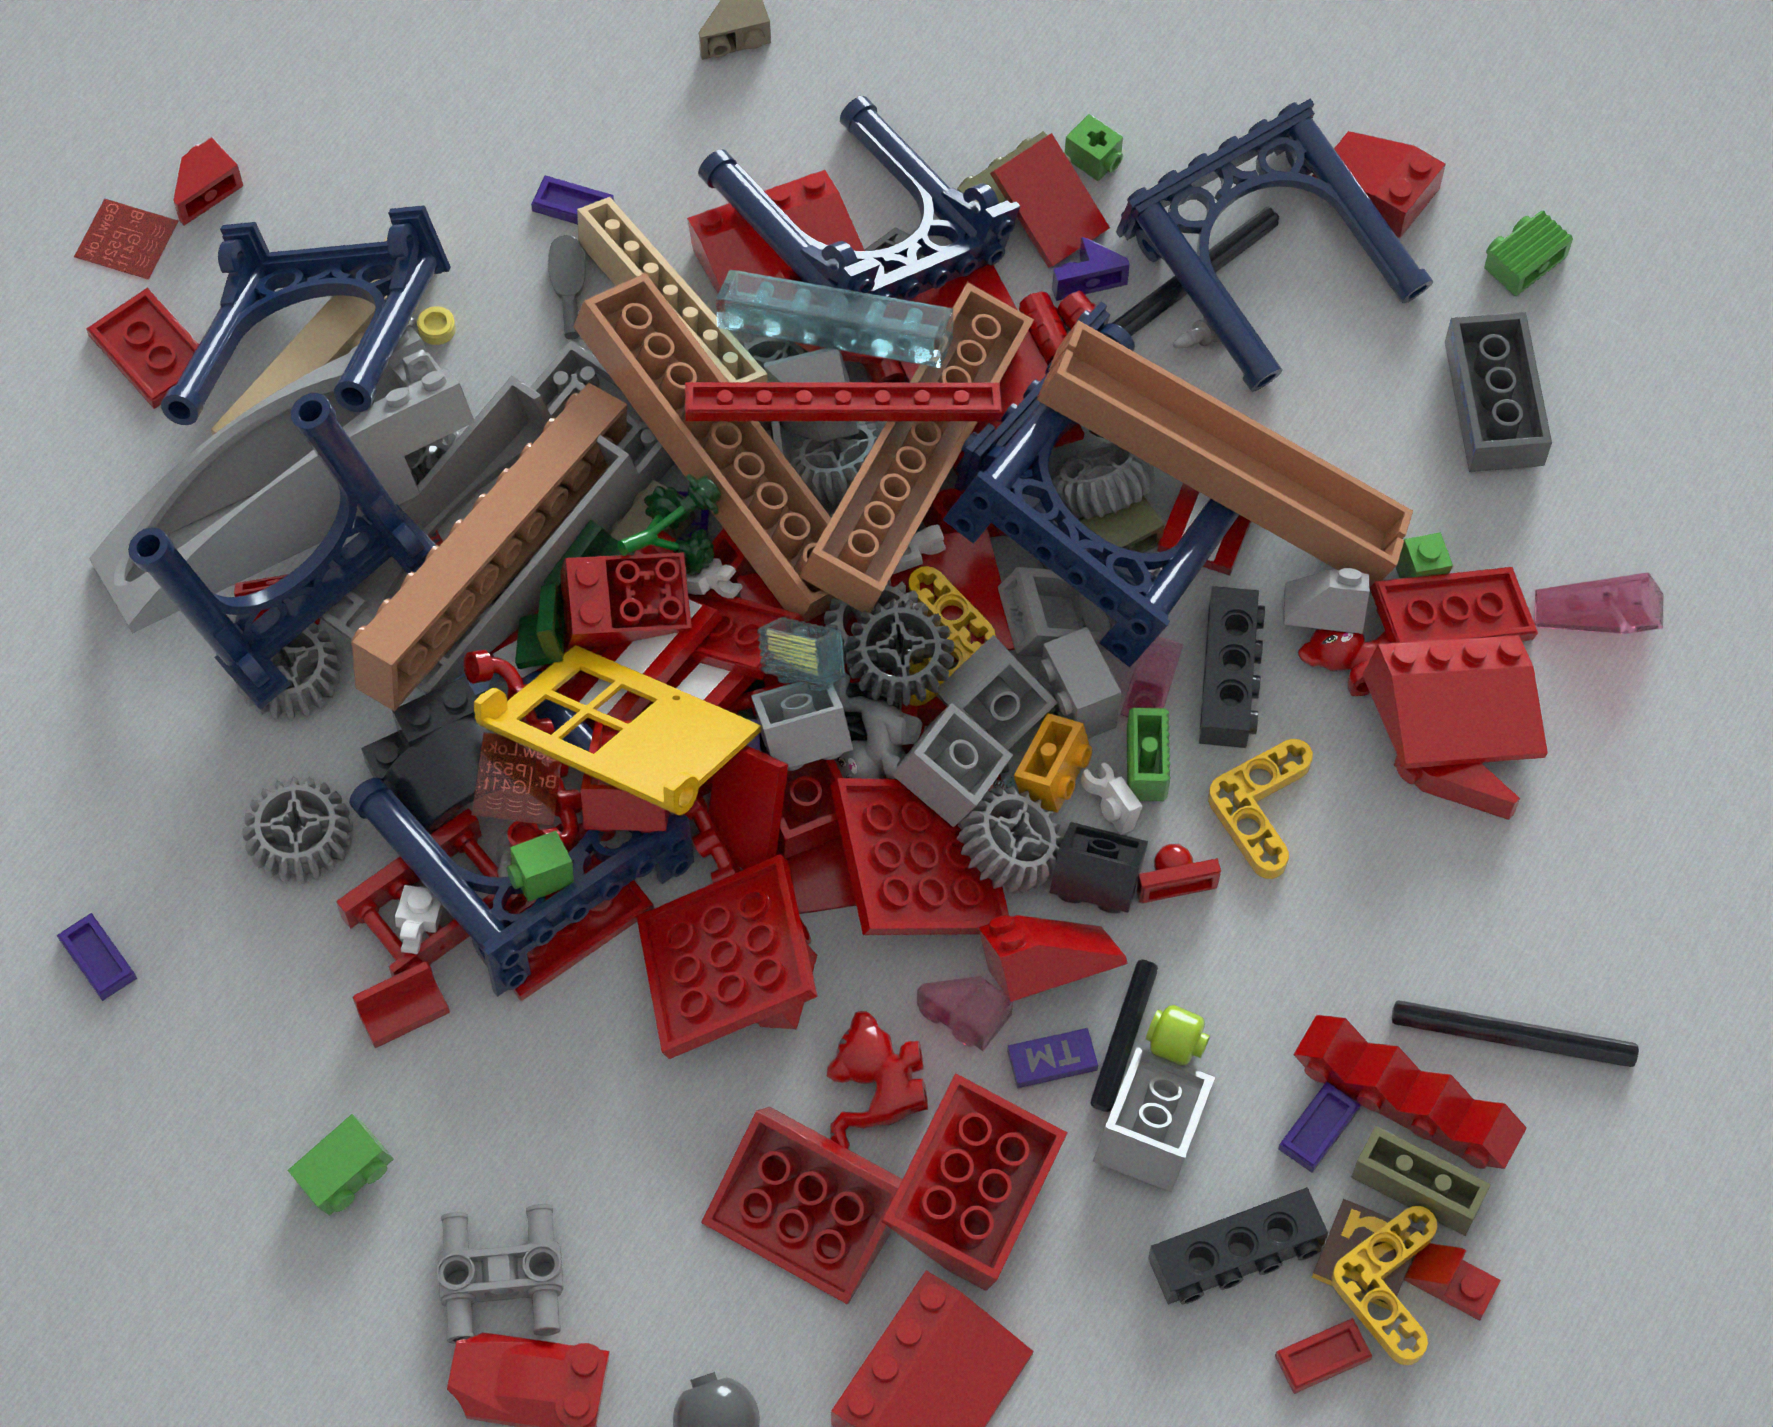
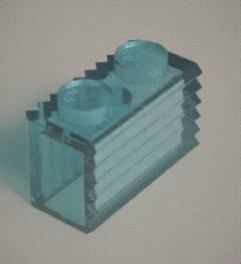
(802, 653)

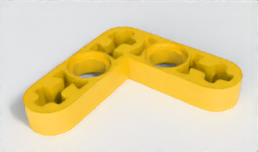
(948, 596)
(1248, 793)
(1374, 1272)

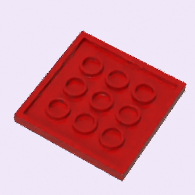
(909, 864)
(725, 956)

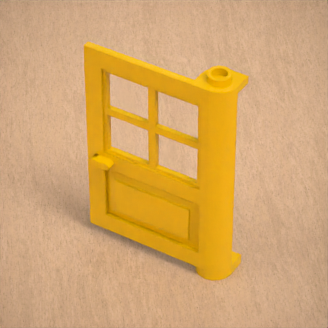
(654, 757)

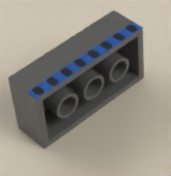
(1497, 392)

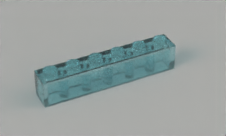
(835, 318)

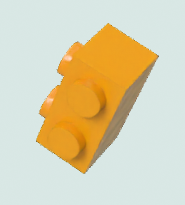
(1054, 761)

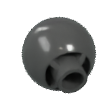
(716, 1404)

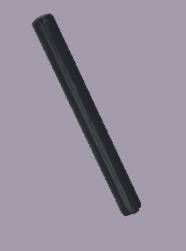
(1219, 255)
(1515, 1033)

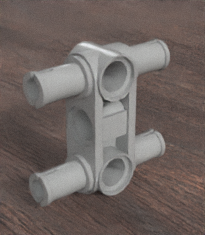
(500, 1273)

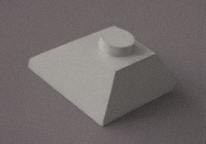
(813, 366)
(1328, 600)

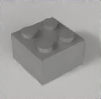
(1080, 682)
(997, 693)
(802, 724)
(952, 765)

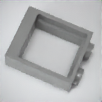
(1021, 597)

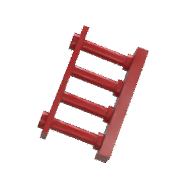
(364, 901)

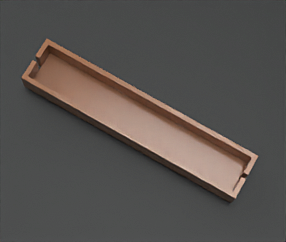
(1224, 454)

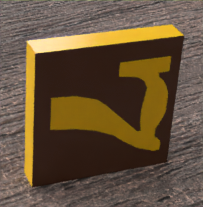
(1350, 1228)

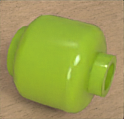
(1177, 1035)

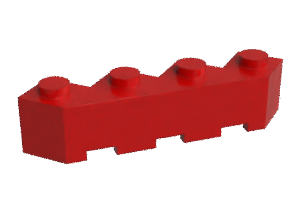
(1419, 1100)

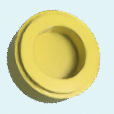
(436, 325)

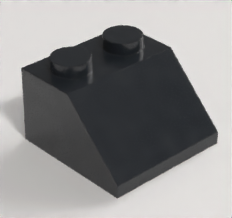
(1098, 868)

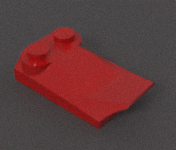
(528, 1381)

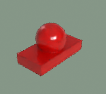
(1177, 875)

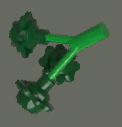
(670, 509)

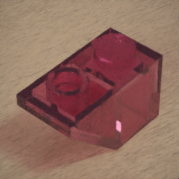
(1153, 675)
(968, 1007)

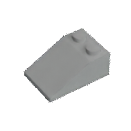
(1153, 1120)

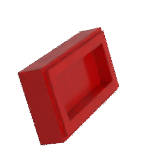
(1323, 1355)

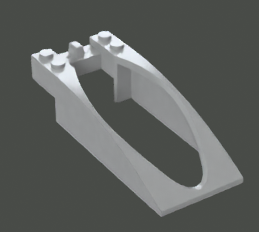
(480, 455)
(296, 491)

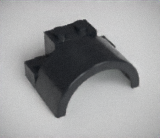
(433, 754)

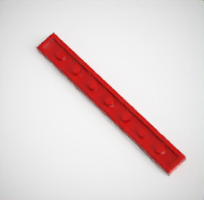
(841, 401)

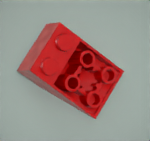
(624, 598)

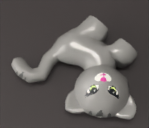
(886, 734)

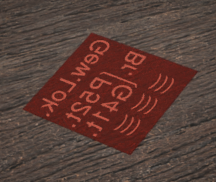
(126, 238)
(515, 782)

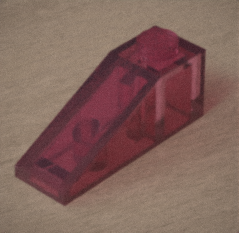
(1602, 605)

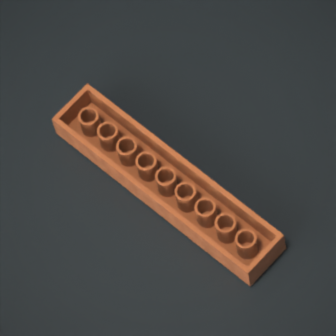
(911, 461)
(762, 496)
(486, 548)

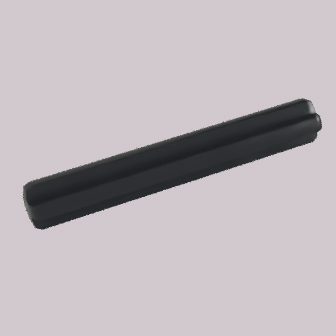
(1124, 1035)

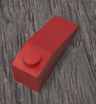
(1464, 784)

